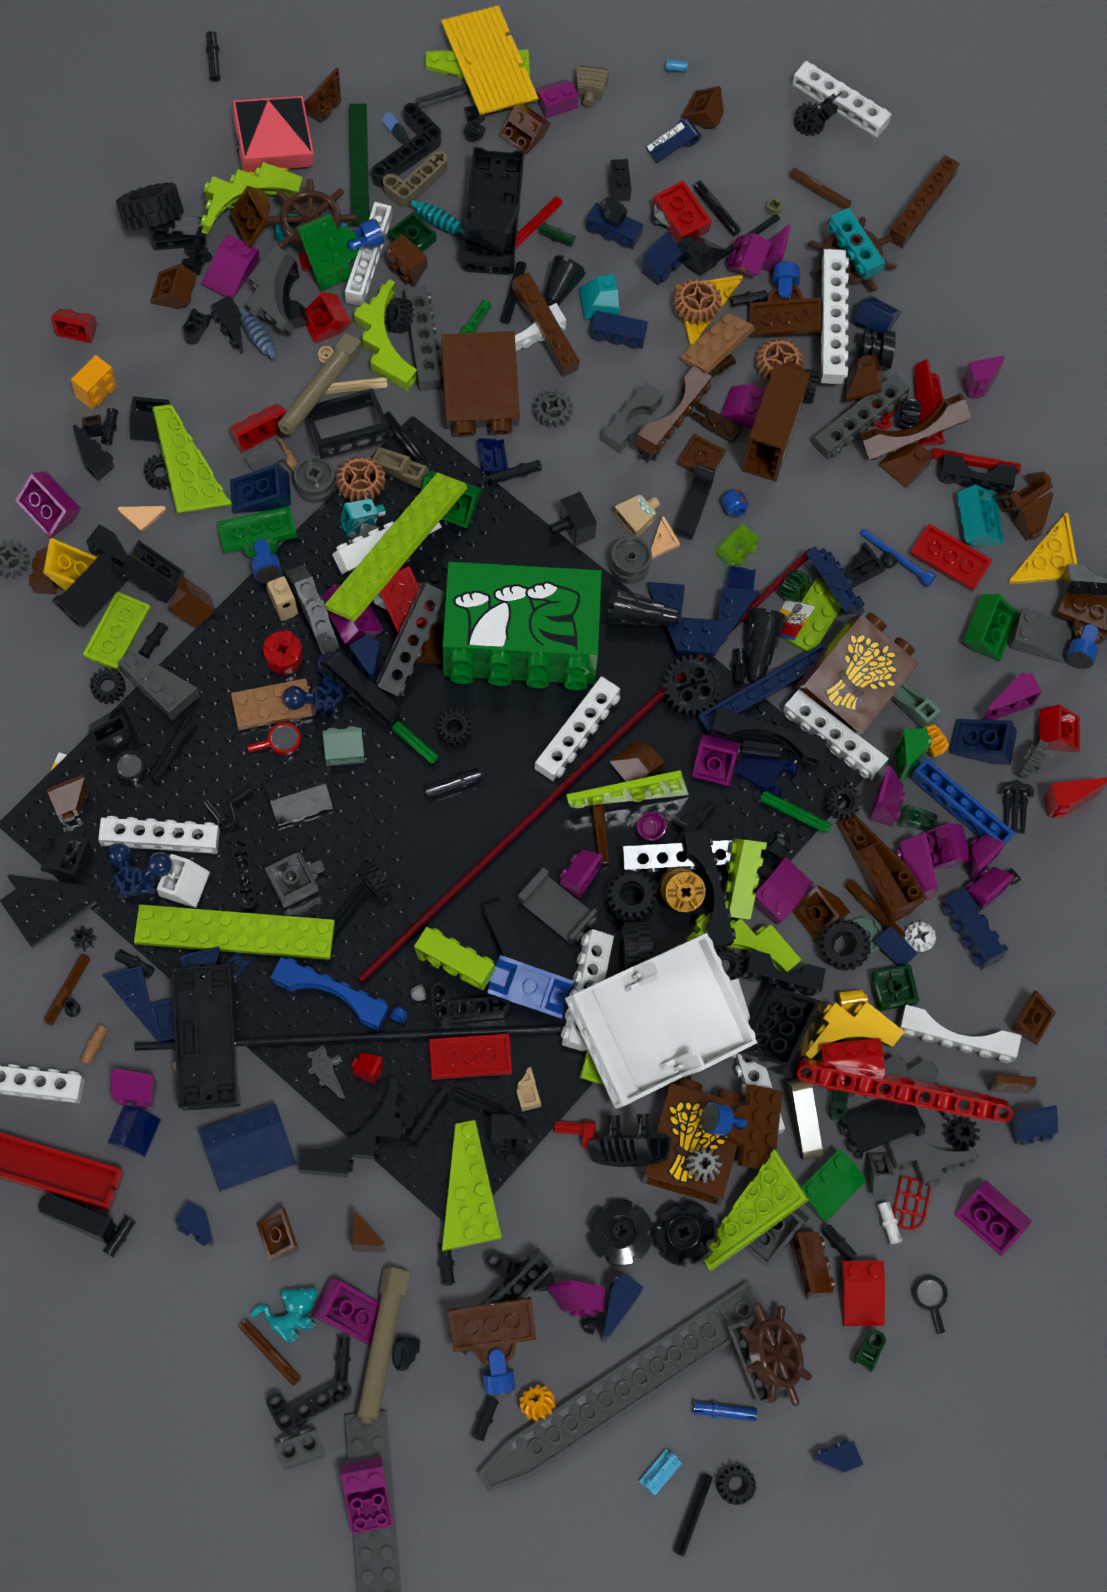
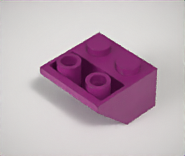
(748, 254)
(948, 846)

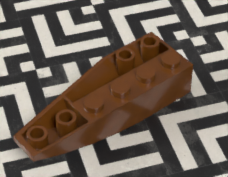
(883, 870)

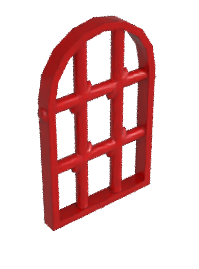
(917, 1197)

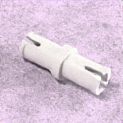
(890, 1223)

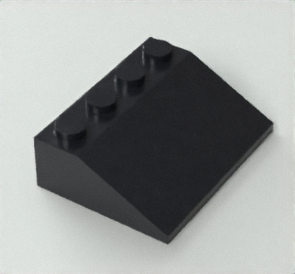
(783, 1029)

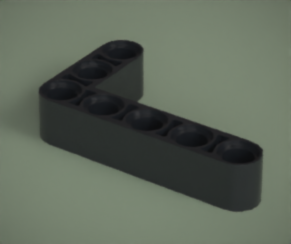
(425, 131)

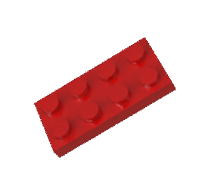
(951, 557)
(470, 1056)

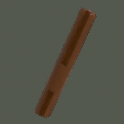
(820, 188)
(600, 827)
(871, 905)
(66, 989)
(270, 1352)

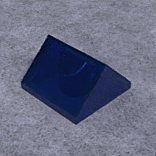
(134, 1130)

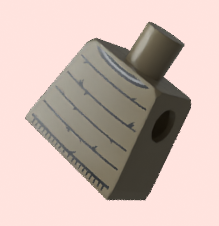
(591, 82)

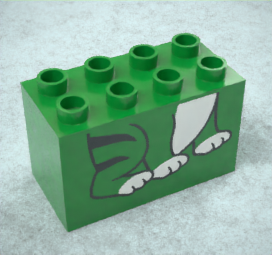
(521, 624)

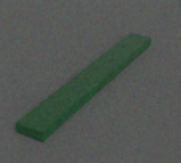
(359, 163)

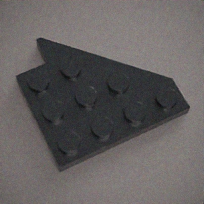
(45, 906)

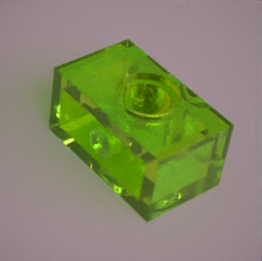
(740, 537)

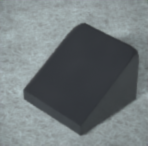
(472, 113)
(93, 425)

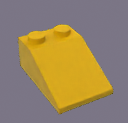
(65, 563)

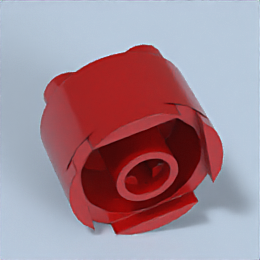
(273, 652)

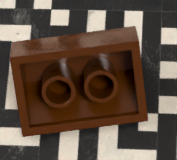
(813, 1265)

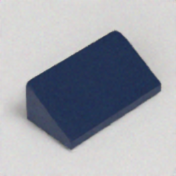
(895, 946)

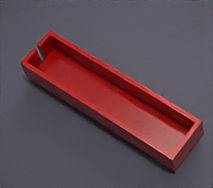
(58, 1172)

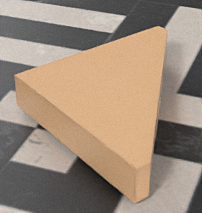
(142, 516)
(664, 539)

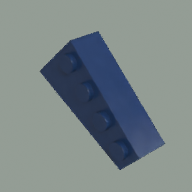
(973, 929)

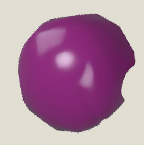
(651, 826)

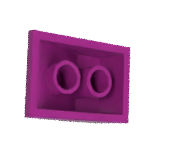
(231, 267)
(1016, 697)
(888, 799)
(781, 891)
(348, 1311)

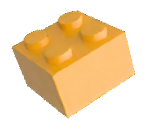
(94, 382)

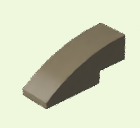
(401, 467)

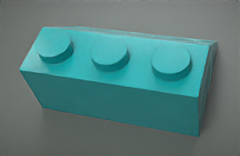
(980, 517)

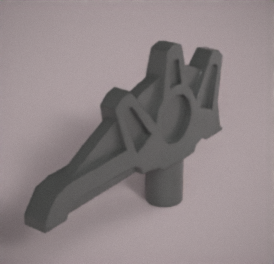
(324, 1069)

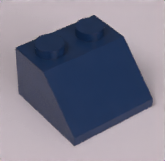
(661, 259)
(876, 315)
(365, 656)
(1035, 1125)

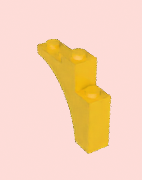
(866, 1023)

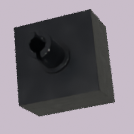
(576, 519)

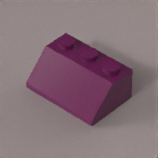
(47, 503)
(349, 630)
(917, 857)
(993, 1218)

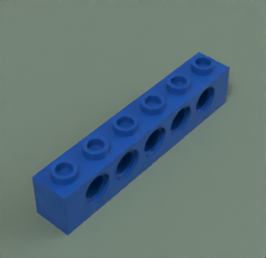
(960, 802)

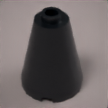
(562, 279)

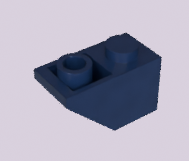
(195, 1222)
(840, 1459)

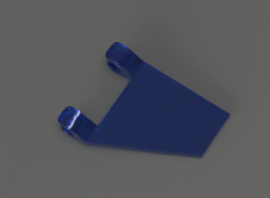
(764, 771)

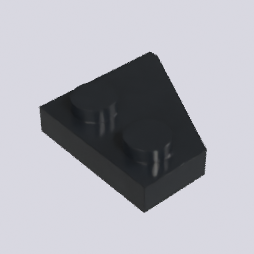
(864, 566)

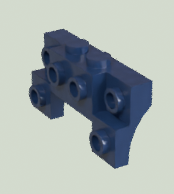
(835, 580)

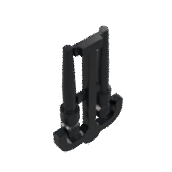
(1016, 785)

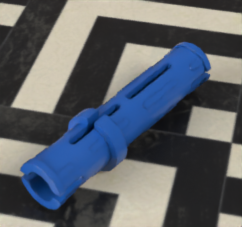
(725, 1411)

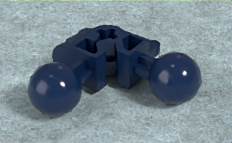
(321, 698)
(134, 880)

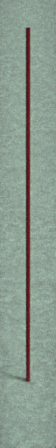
(553, 796)

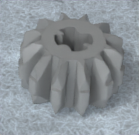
(711, 1169)

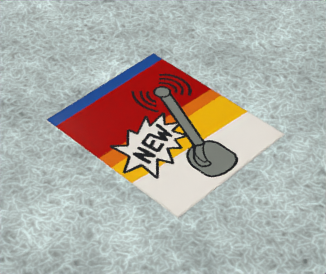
(797, 615)

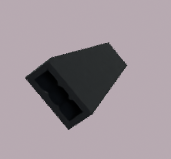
(77, 1217)

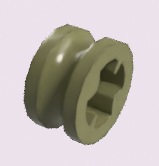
(770, 209)

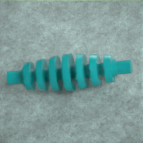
(438, 217)

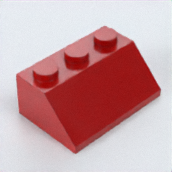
(257, 427)
(858, 1054)

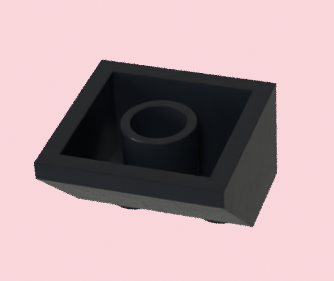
(700, 253)

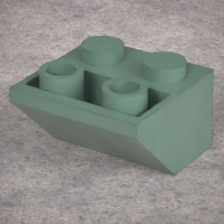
(343, 746)

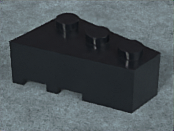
(177, 233)

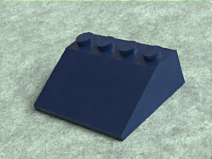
(247, 1147)

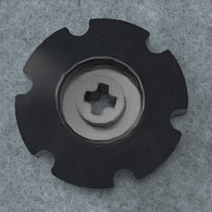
(679, 1219)
(634, 1225)

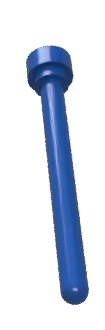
(925, 576)

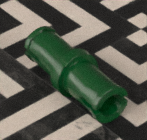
(557, 234)

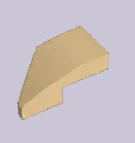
(527, 1092)

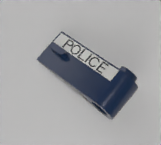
(673, 139)

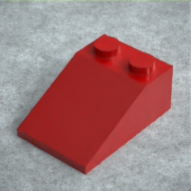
(1068, 796)
(863, 1293)

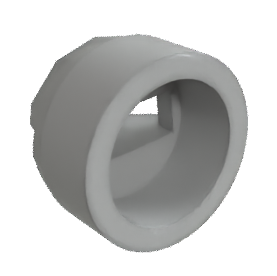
(418, 993)

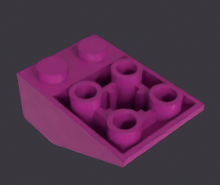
(366, 1495)

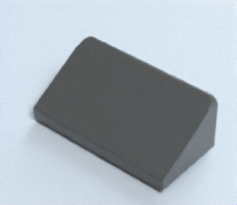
(266, 455)

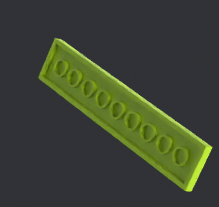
(395, 547)
(234, 932)

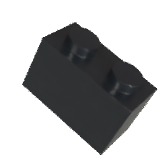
(620, 179)

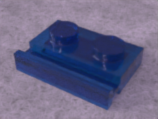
(491, 455)
(740, 578)

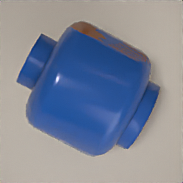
(735, 503)

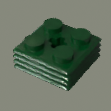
(421, 234)
(889, 998)

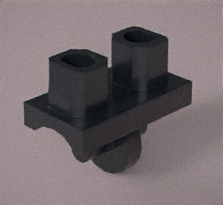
(198, 256)

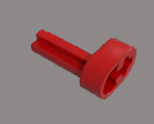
(586, 1129)

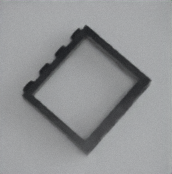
(350, 440)

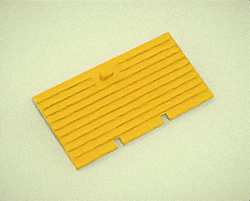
(489, 60)

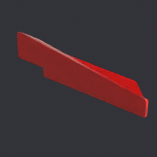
(930, 396)

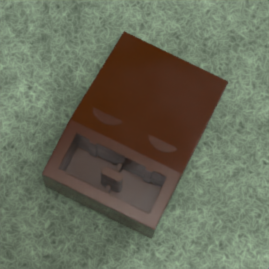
(324, 97)

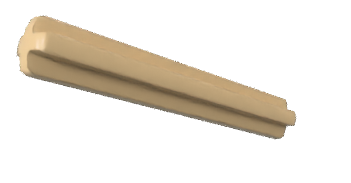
(356, 385)

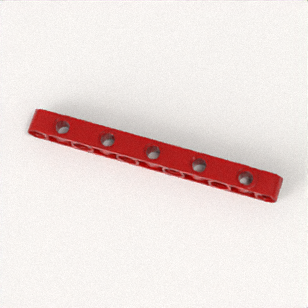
(904, 1090)

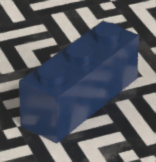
(626, 234)
(619, 329)

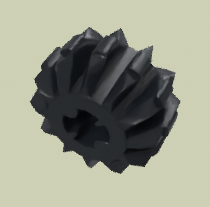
(909, 413)
(965, 1140)

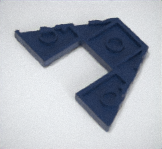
(703, 635)
(133, 990)

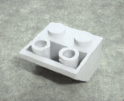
(184, 882)

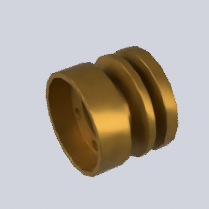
(672, 884)

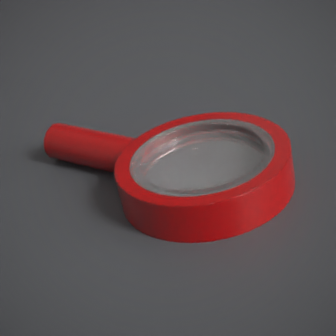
(282, 739)

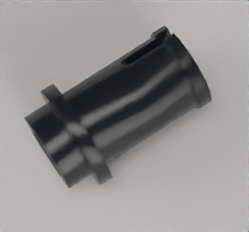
(75, 1008)

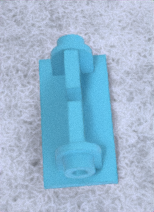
(660, 1472)

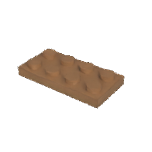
(717, 342)
(265, 705)

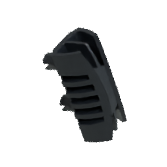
(629, 1150)

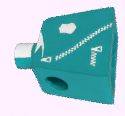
(360, 512)

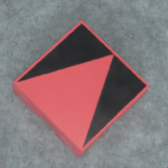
(273, 133)

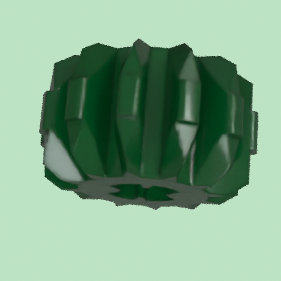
(795, 585)

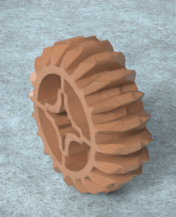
(706, 295)
(783, 352)
(360, 469)

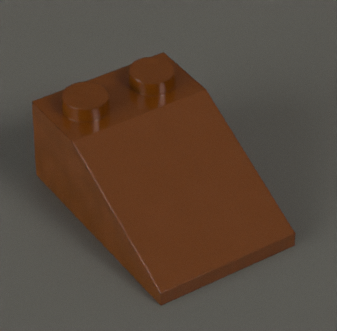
(251, 213)

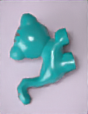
(297, 1303)

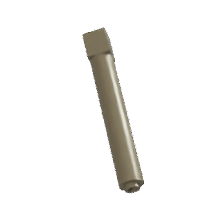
(344, 354)
(393, 1288)

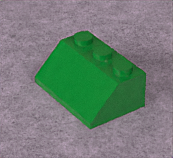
(464, 508)
(991, 626)
(911, 751)
(832, 1185)

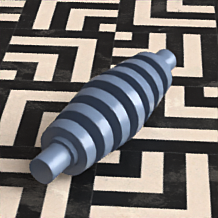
(258, 333)

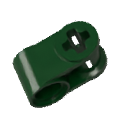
(869, 1351)

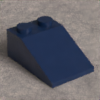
(261, 490)
(984, 740)
(621, 1298)

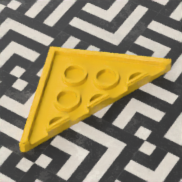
(727, 287)
(1049, 557)

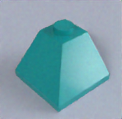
(599, 295)

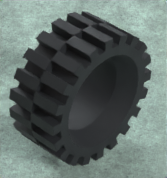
(149, 206)

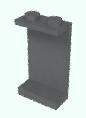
(557, 907)

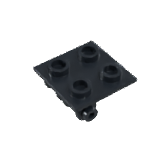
(822, 112)

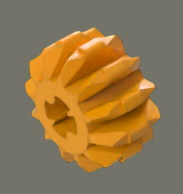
(938, 740)
(537, 1402)

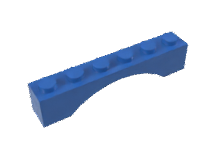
(292, 977)

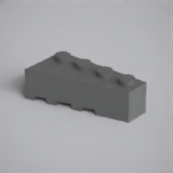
(162, 687)

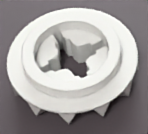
(918, 944)

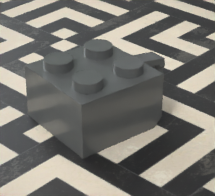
(293, 878)

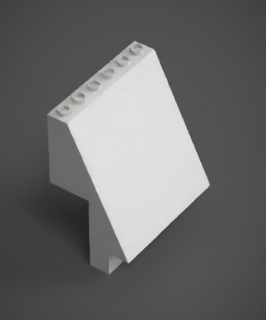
(661, 1020)

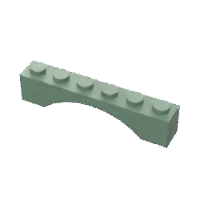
(916, 706)

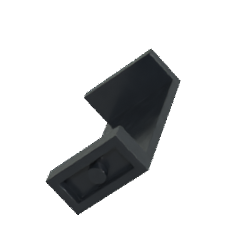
(91, 590)
(881, 1125)

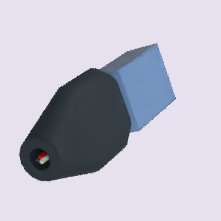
(396, 128)

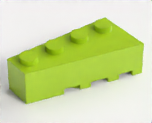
(743, 876)
(454, 958)

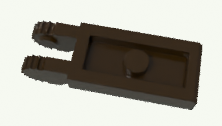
(716, 423)

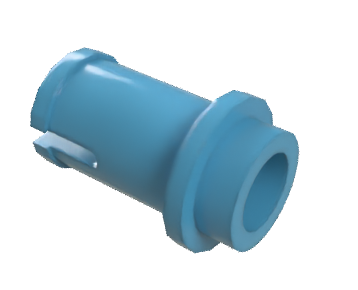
(674, 65)

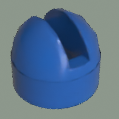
(398, 1014)

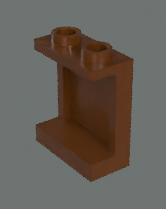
(1012, 500)

